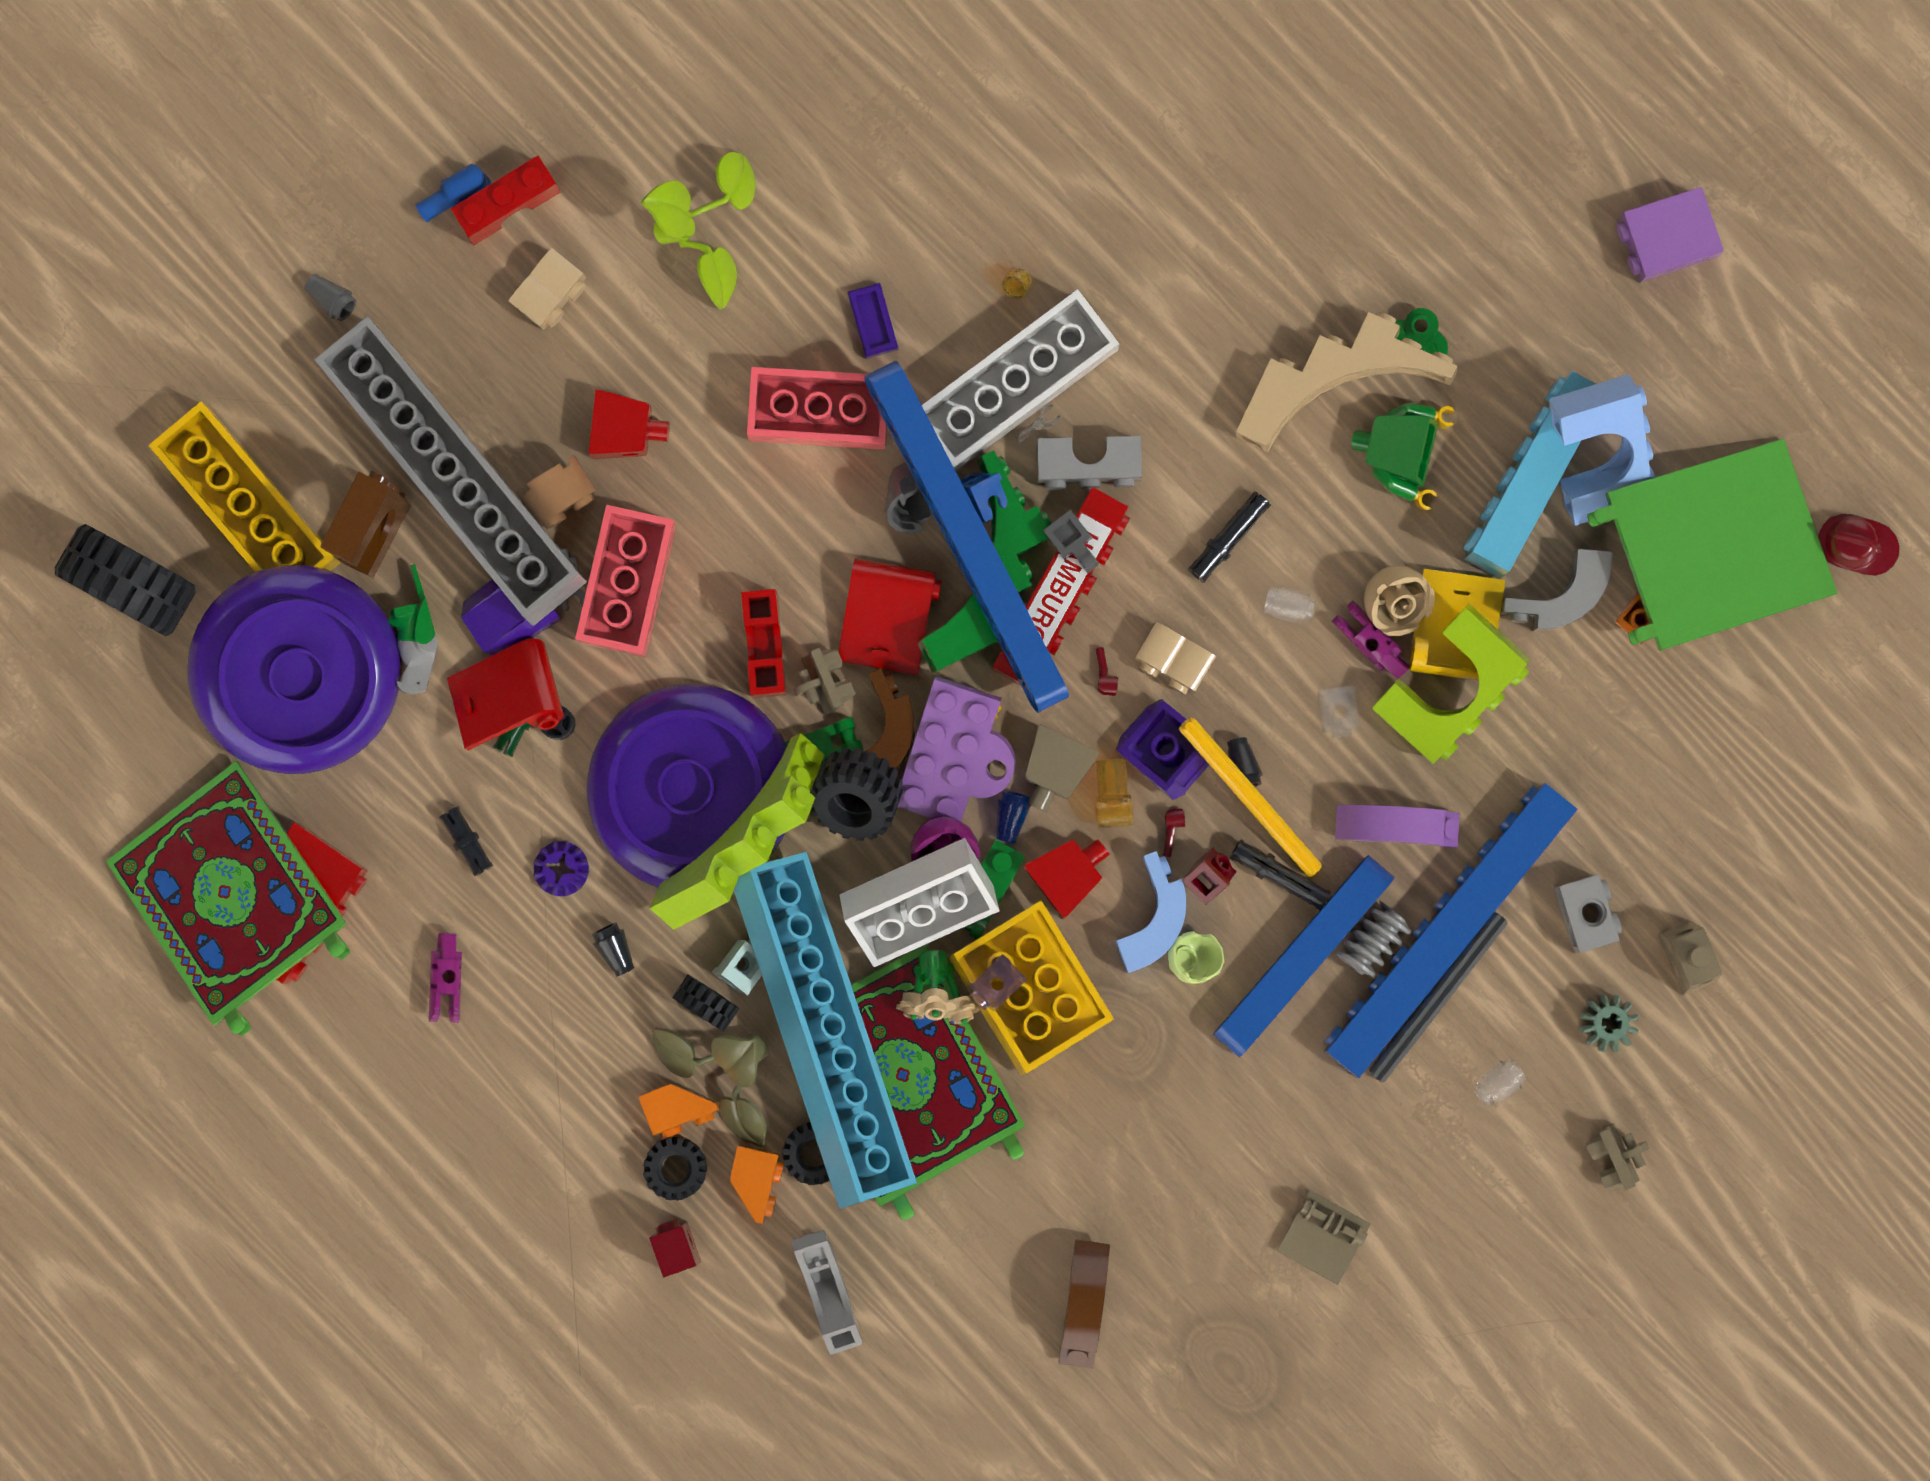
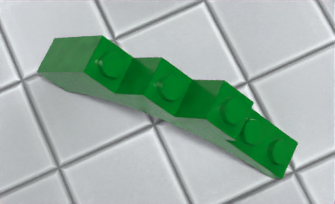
(1011, 534)

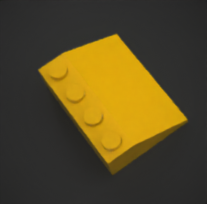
(1053, 1004)

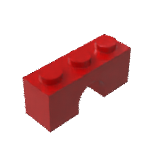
(490, 207)
(764, 643)

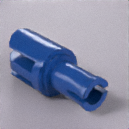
(453, 191)

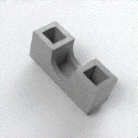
(1060, 466)

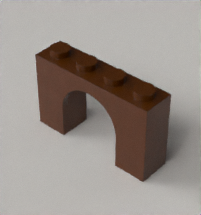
(366, 523)

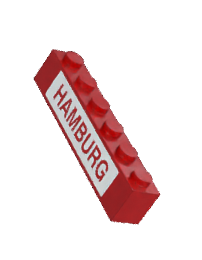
(1066, 579)

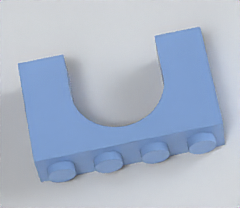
(1598, 410)

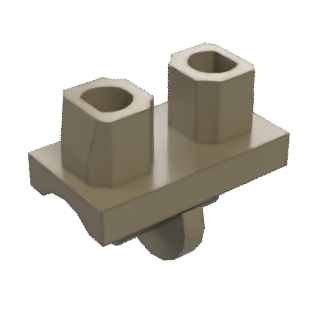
(819, 683)
(1623, 1171)

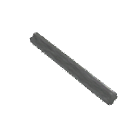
(1437, 998)

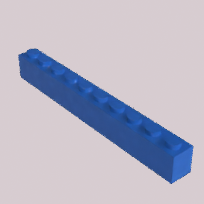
(1449, 930)

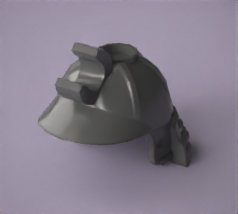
(904, 502)

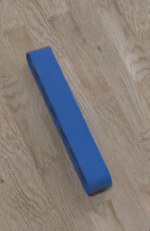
(1303, 956)

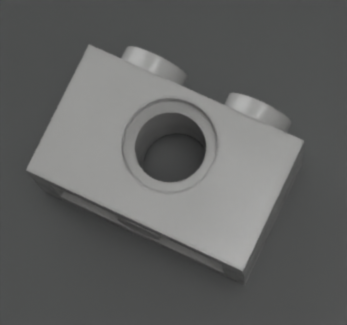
(1572, 899)

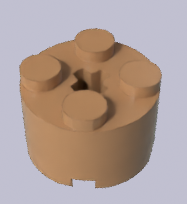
(557, 492)

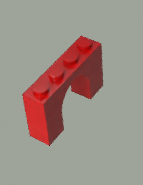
(335, 872)

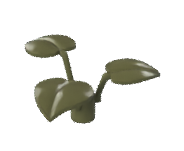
(738, 1060)

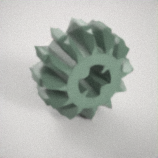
(1605, 1011)

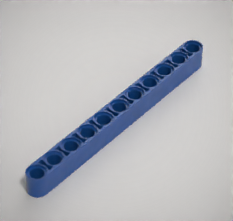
(966, 536)

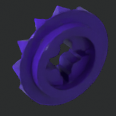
(569, 882)

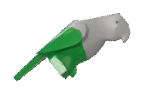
(415, 641)

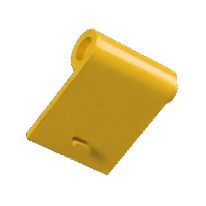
(1433, 650)

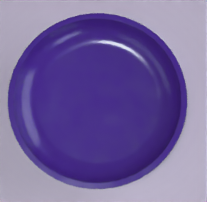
(294, 669)
(678, 775)

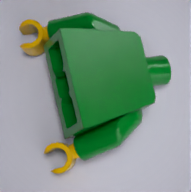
(1402, 448)

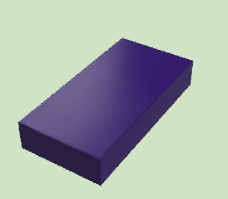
(873, 320)

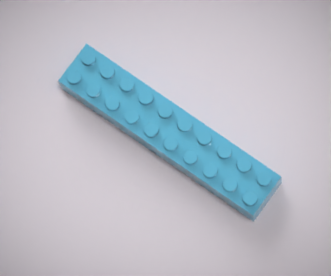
(823, 1030)

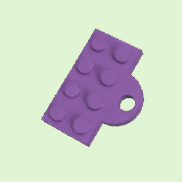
(954, 752)

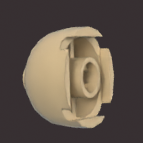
(1398, 600)

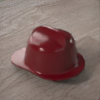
(1859, 544)

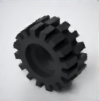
(705, 1003)
(793, 1160)
(653, 1168)

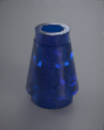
(1011, 815)

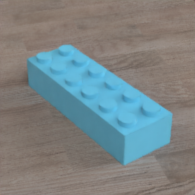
(1523, 489)

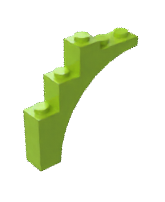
(747, 843)

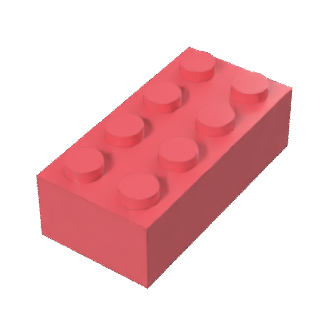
(813, 409)
(626, 581)

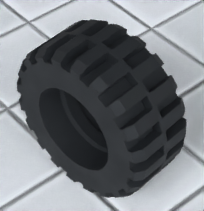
(125, 579)

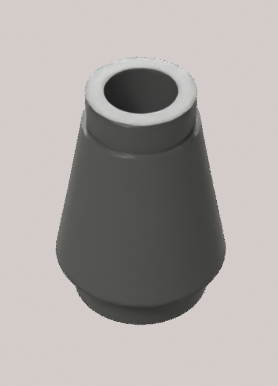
(332, 298)

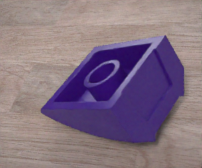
(497, 621)
(1161, 751)

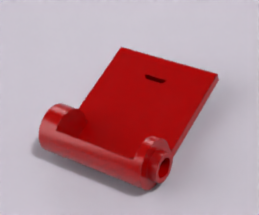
(889, 612)
(505, 693)

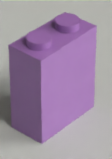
(1669, 235)

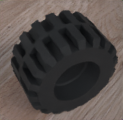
(856, 794)

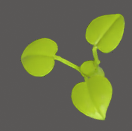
(674, 223)

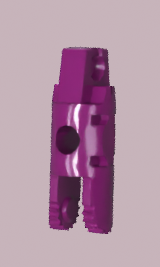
(1383, 655)
(445, 960)

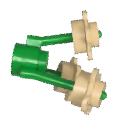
(935, 1002)

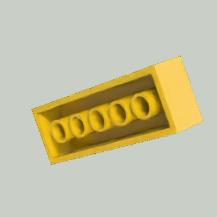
(238, 494)

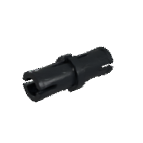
(466, 841)

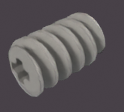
(1374, 941)

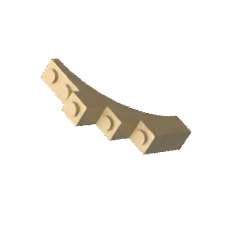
(1374, 352)

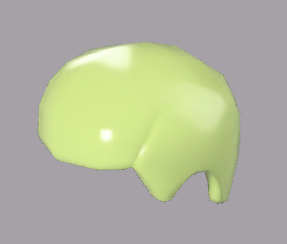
(1196, 957)

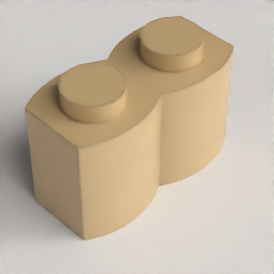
(548, 289)
(1174, 658)

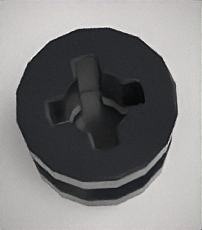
(562, 732)

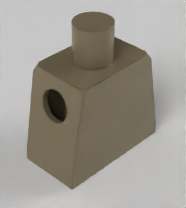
(1056, 766)
(1691, 956)

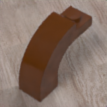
(899, 722)
(1084, 1303)

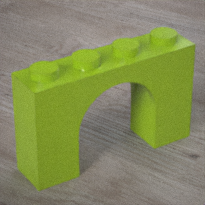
(1436, 730)

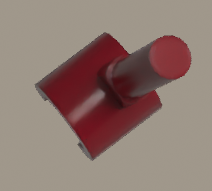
(1107, 684)
(1173, 819)

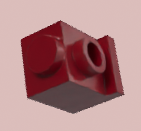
(1216, 869)

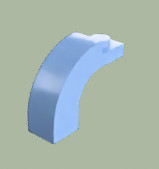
(1163, 929)

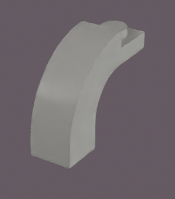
(1586, 586)
(827, 1292)

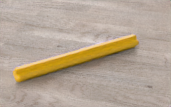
(1250, 796)

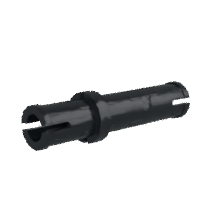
(1220, 547)
(1315, 895)

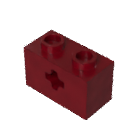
(674, 1247)

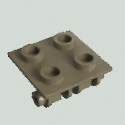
(1324, 1237)

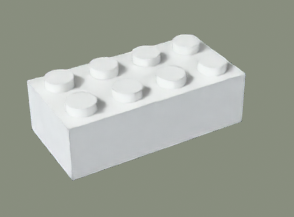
(919, 902)

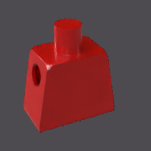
(623, 427)
(1067, 874)

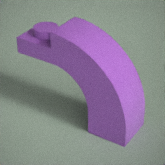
(1397, 825)

